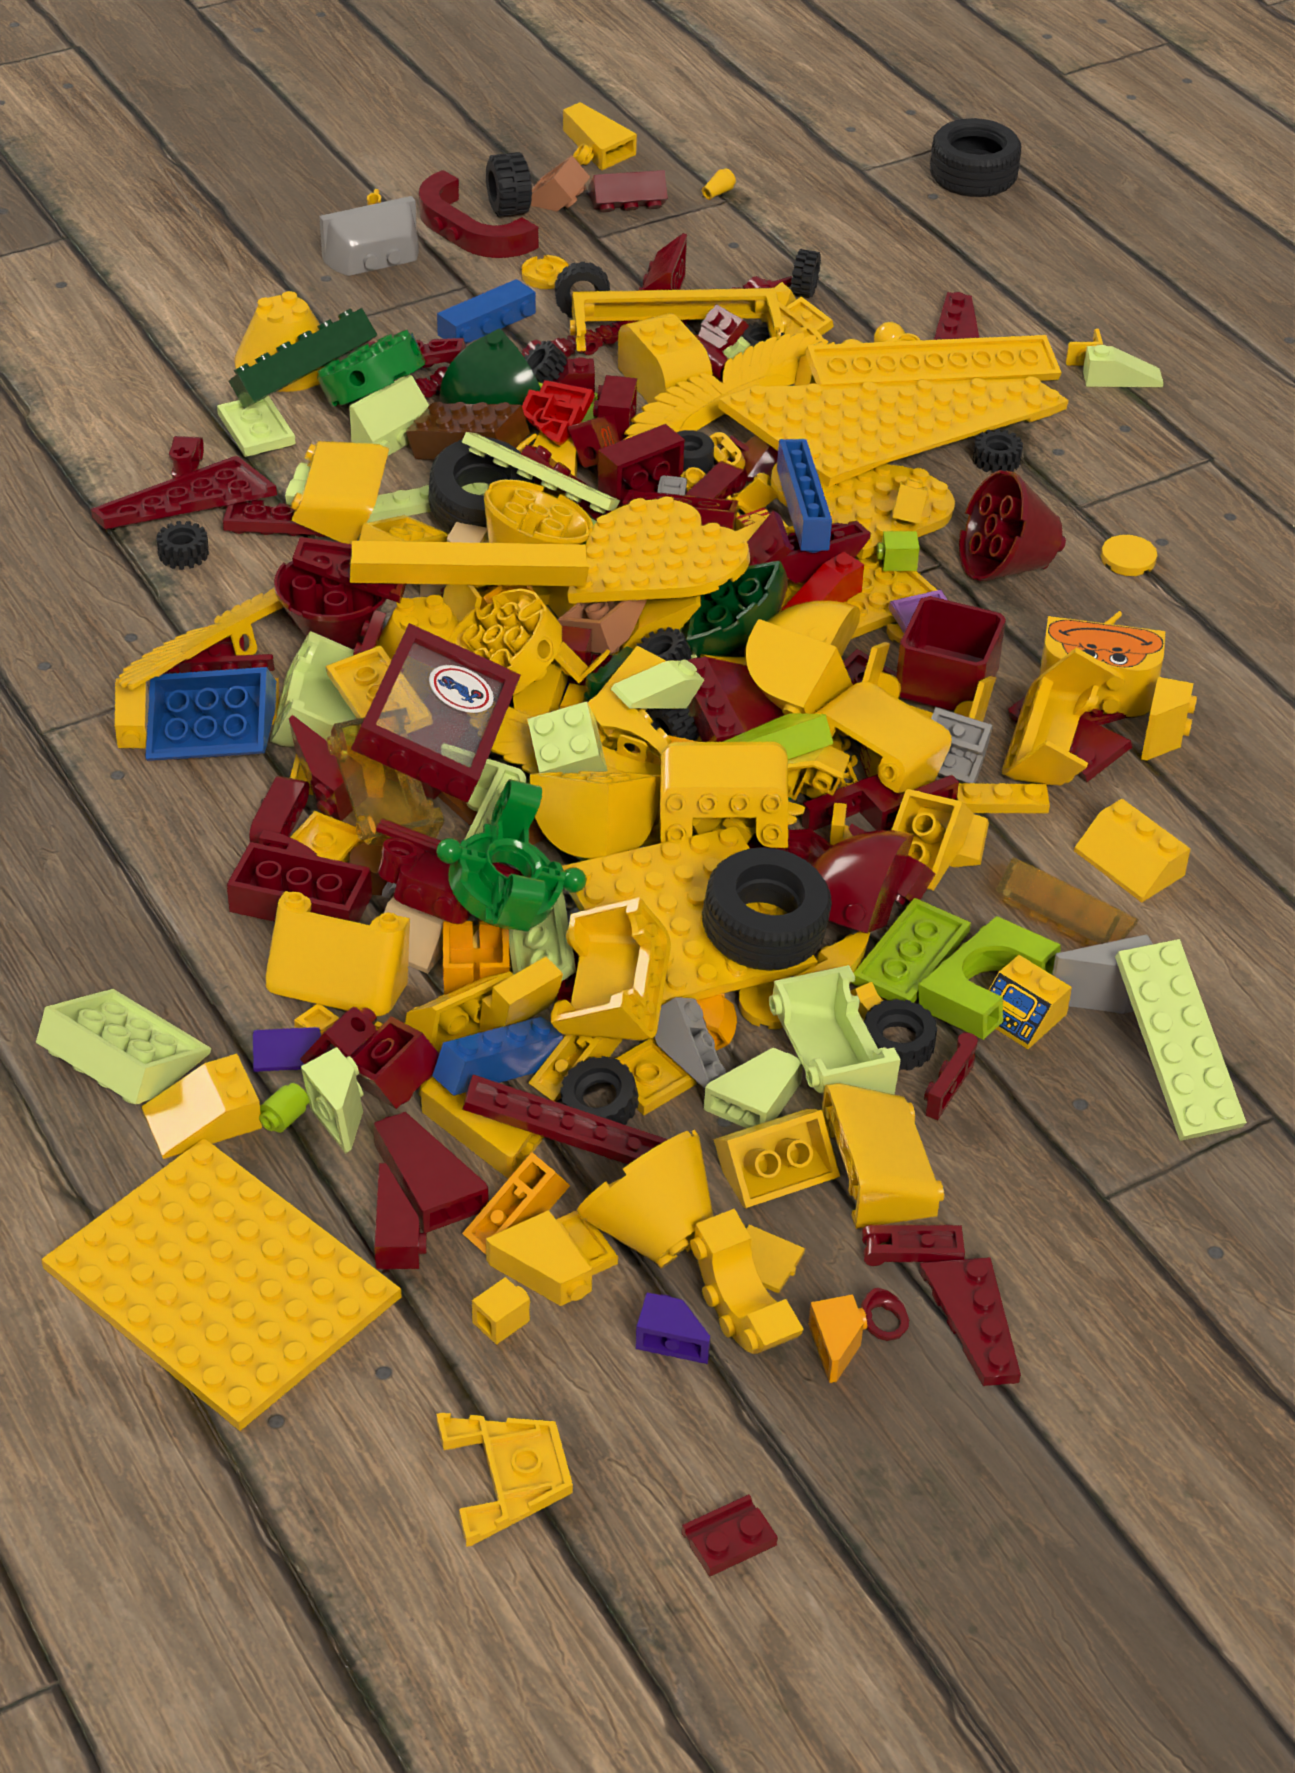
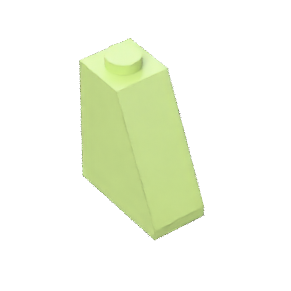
(755, 1089)

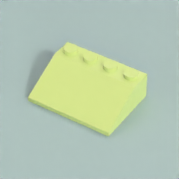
(119, 1044)

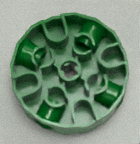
(370, 368)

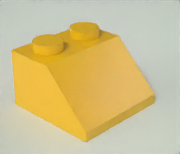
(1168, 717)

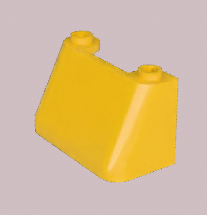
(340, 488)
(906, 738)
(337, 959)
(618, 972)
(881, 1155)

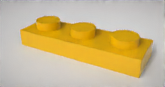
(1004, 798)

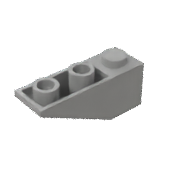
(687, 1040)

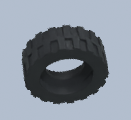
(574, 273)
(906, 1015)
(602, 1071)

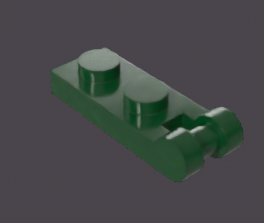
(596, 681)

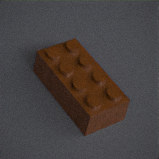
(448, 423)

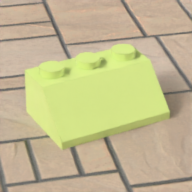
(387, 414)

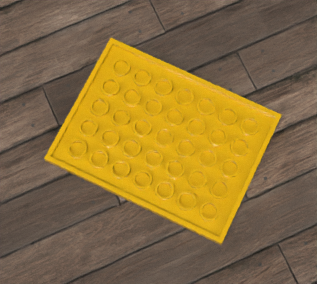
(221, 1282)

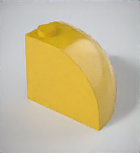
(821, 620)
(795, 669)
(597, 813)

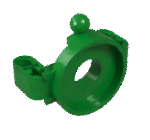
(489, 895)

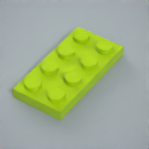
(911, 950)

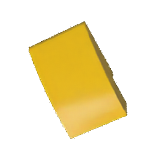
(521, 995)

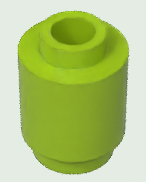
(283, 1107)

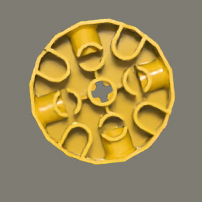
(514, 633)

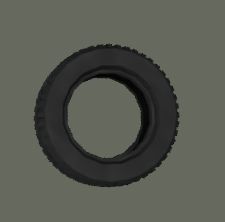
(975, 157)

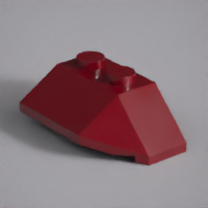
(844, 538)

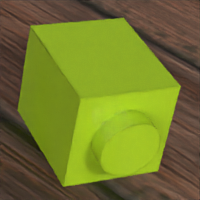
(899, 551)

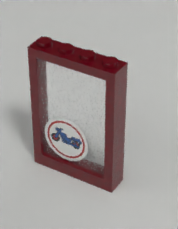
(437, 713)

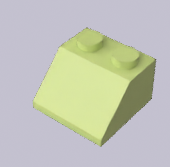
(335, 1095)

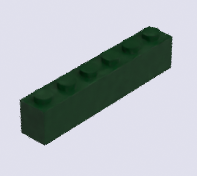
(302, 357)

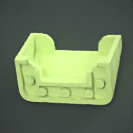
(310, 692)
(830, 1033)

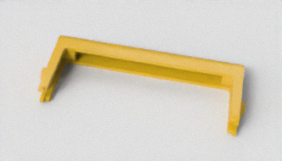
(682, 303)

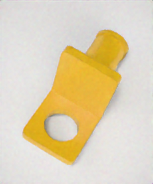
(756, 494)

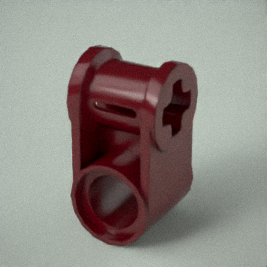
(186, 454)

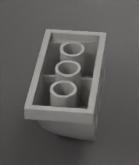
(370, 236)

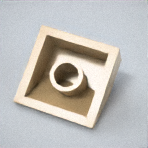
(424, 936)

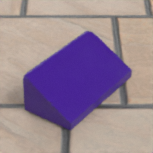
(282, 1047)

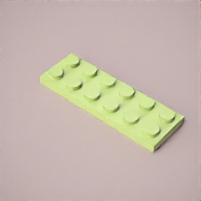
(1180, 1040)

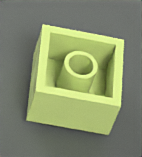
(567, 740)

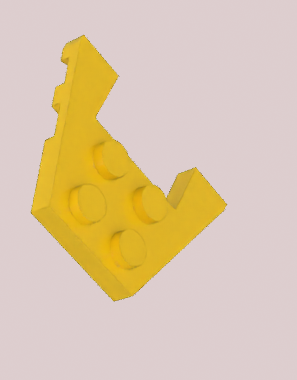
(524, 1467)

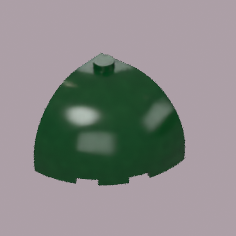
(489, 372)
(729, 614)

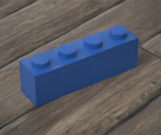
(487, 312)
(496, 1054)

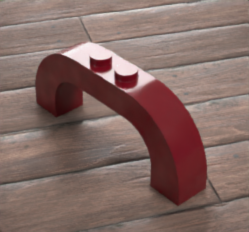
(472, 236)

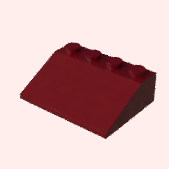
(728, 701)

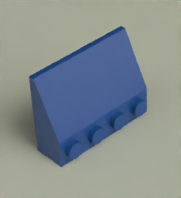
(210, 713)

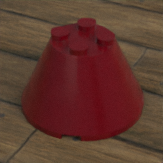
(1008, 529)
(325, 604)

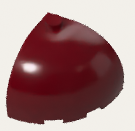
(864, 877)

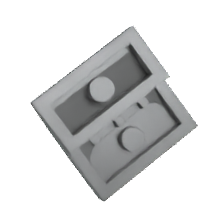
(968, 745)

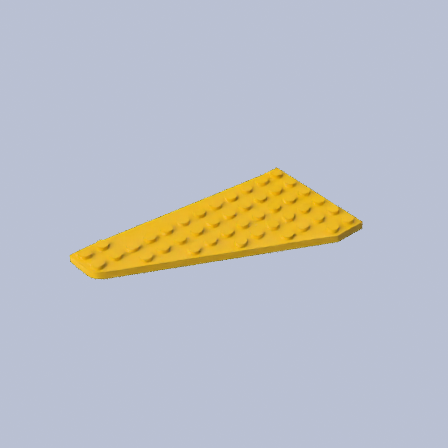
(874, 424)

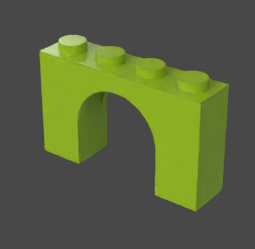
(969, 1006)

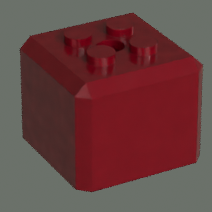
(948, 652)

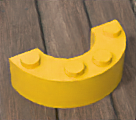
(736, 1289)

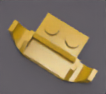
(804, 318)

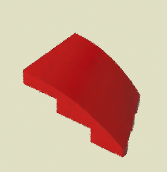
(557, 408)

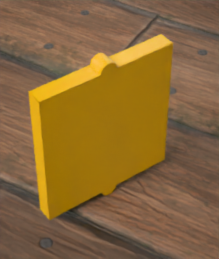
(773, 1258)

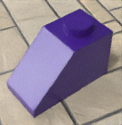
(671, 1329)

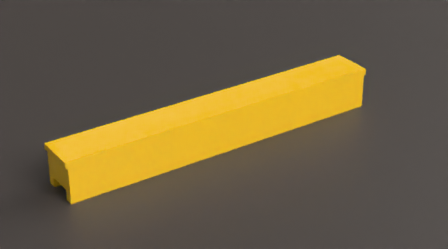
(468, 563)

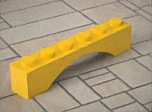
(616, 718)

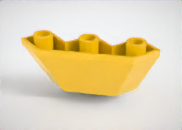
(816, 772)

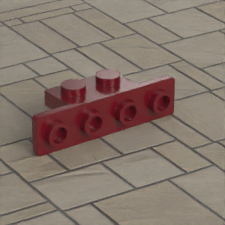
(223, 657)

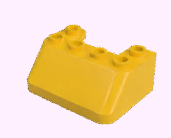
(725, 783)

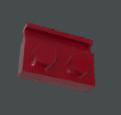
(729, 1535)

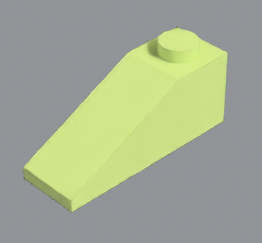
(1115, 368)
(661, 687)

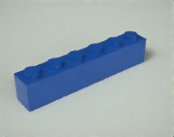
(804, 495)

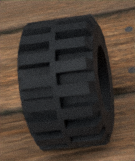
(508, 184)

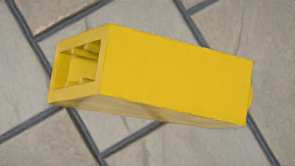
(541, 1259)

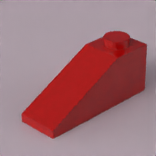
(833, 581)

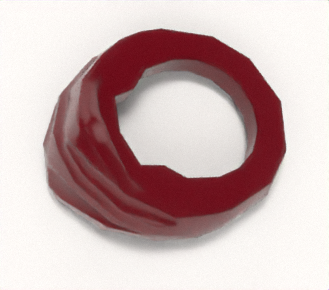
(883, 1298)

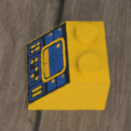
(1031, 1001)

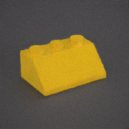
(1133, 850)
(454, 1013)
(777, 1157)

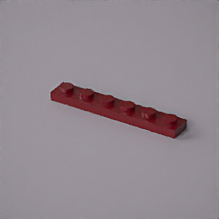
(557, 1121)

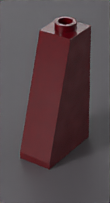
(428, 1173)

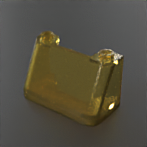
(380, 790)

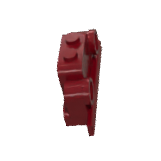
(419, 875)

